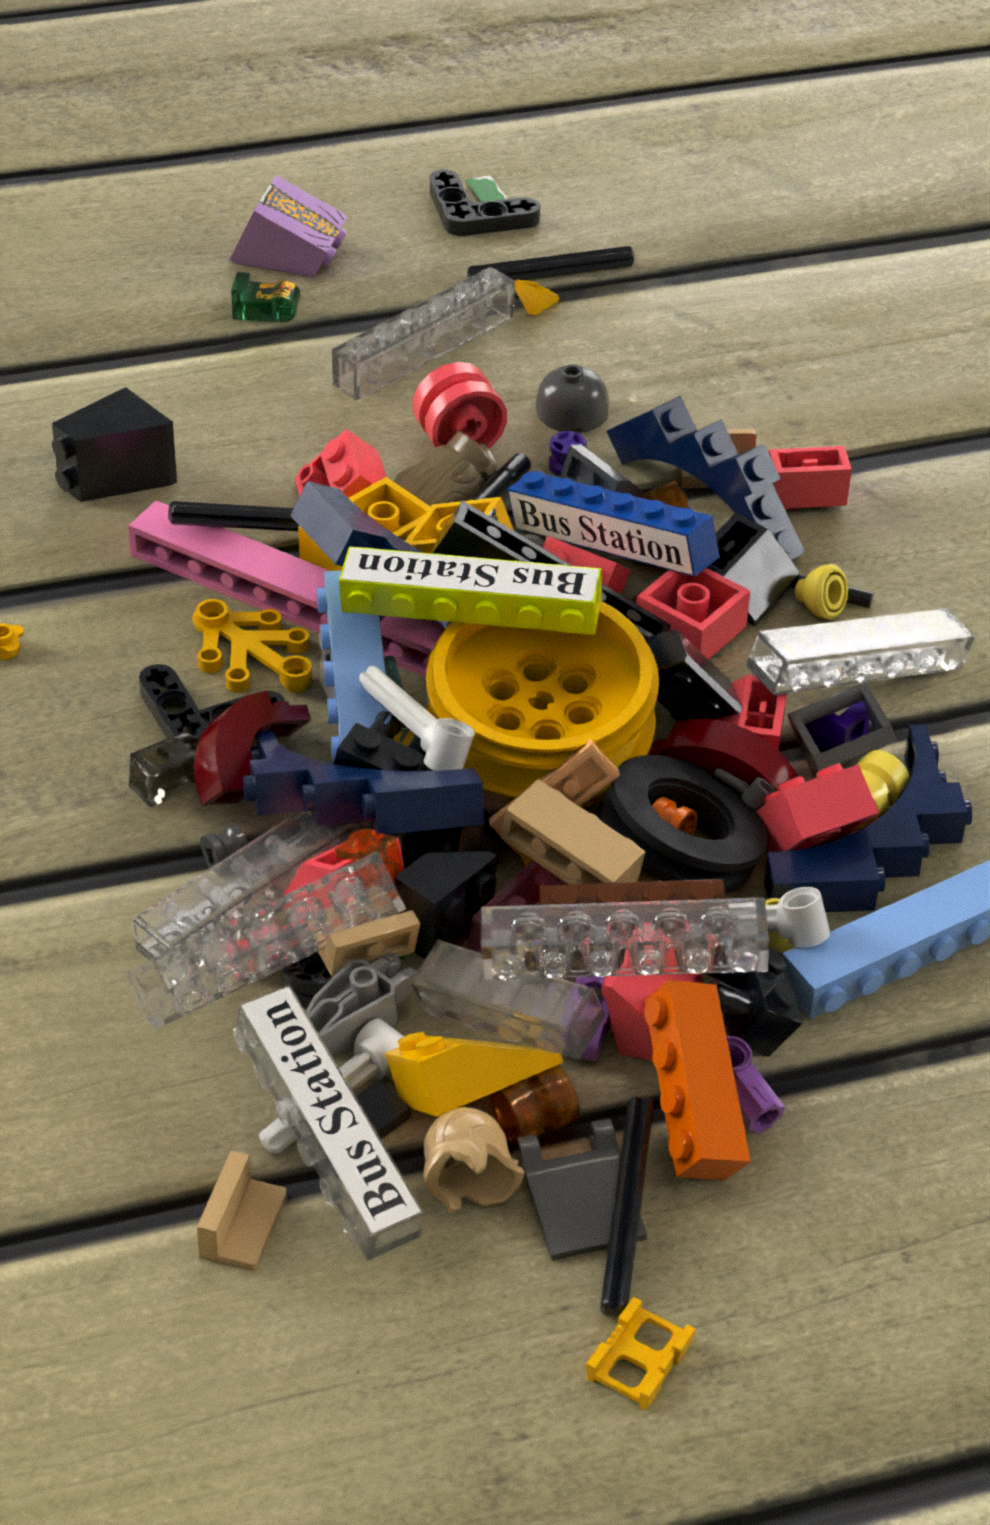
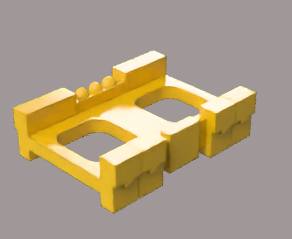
(624, 1346)

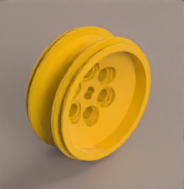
(544, 696)

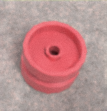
(462, 400)

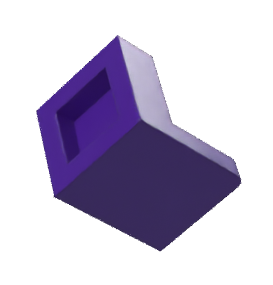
(837, 730)

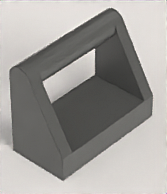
(588, 469)
(850, 750)

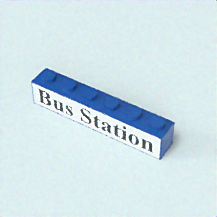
(614, 523)

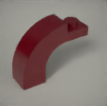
(226, 743)
(726, 746)

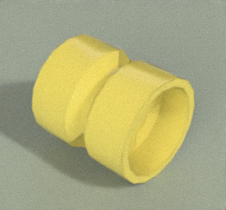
(885, 778)

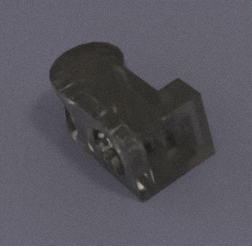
(162, 767)

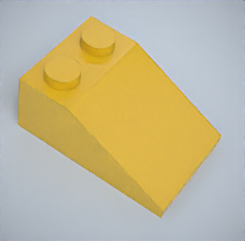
(448, 1073)

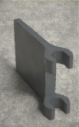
(574, 1192)

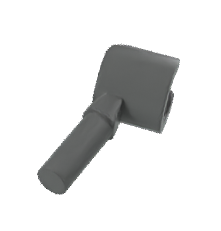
(753, 794)

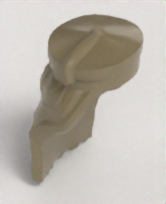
(450, 472)

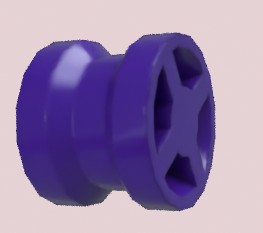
(559, 448)

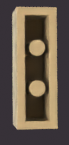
(569, 839)

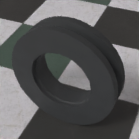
(670, 853)

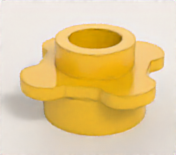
(10, 640)

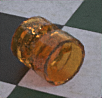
(538, 1103)

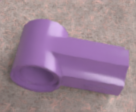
(757, 1100)

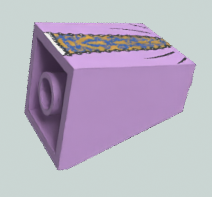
(290, 232)

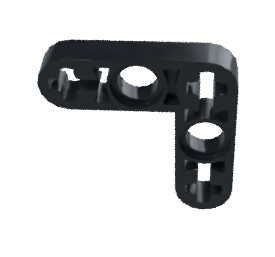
(476, 217)
(177, 695)

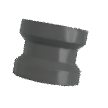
(218, 847)

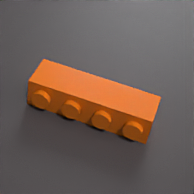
(696, 1081)

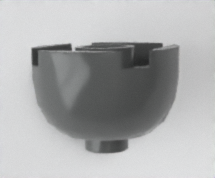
(572, 399)

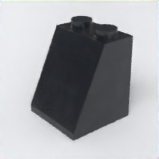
(114, 448)

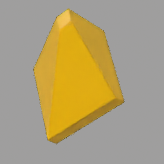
(534, 296)

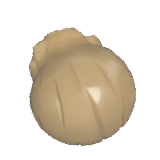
(469, 1160)

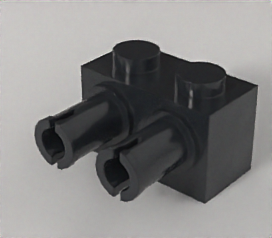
(377, 750)
(759, 1004)

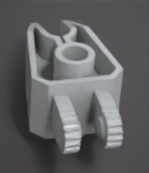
(358, 996)

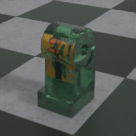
(263, 300)

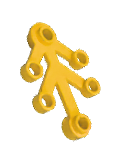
(215, 619)

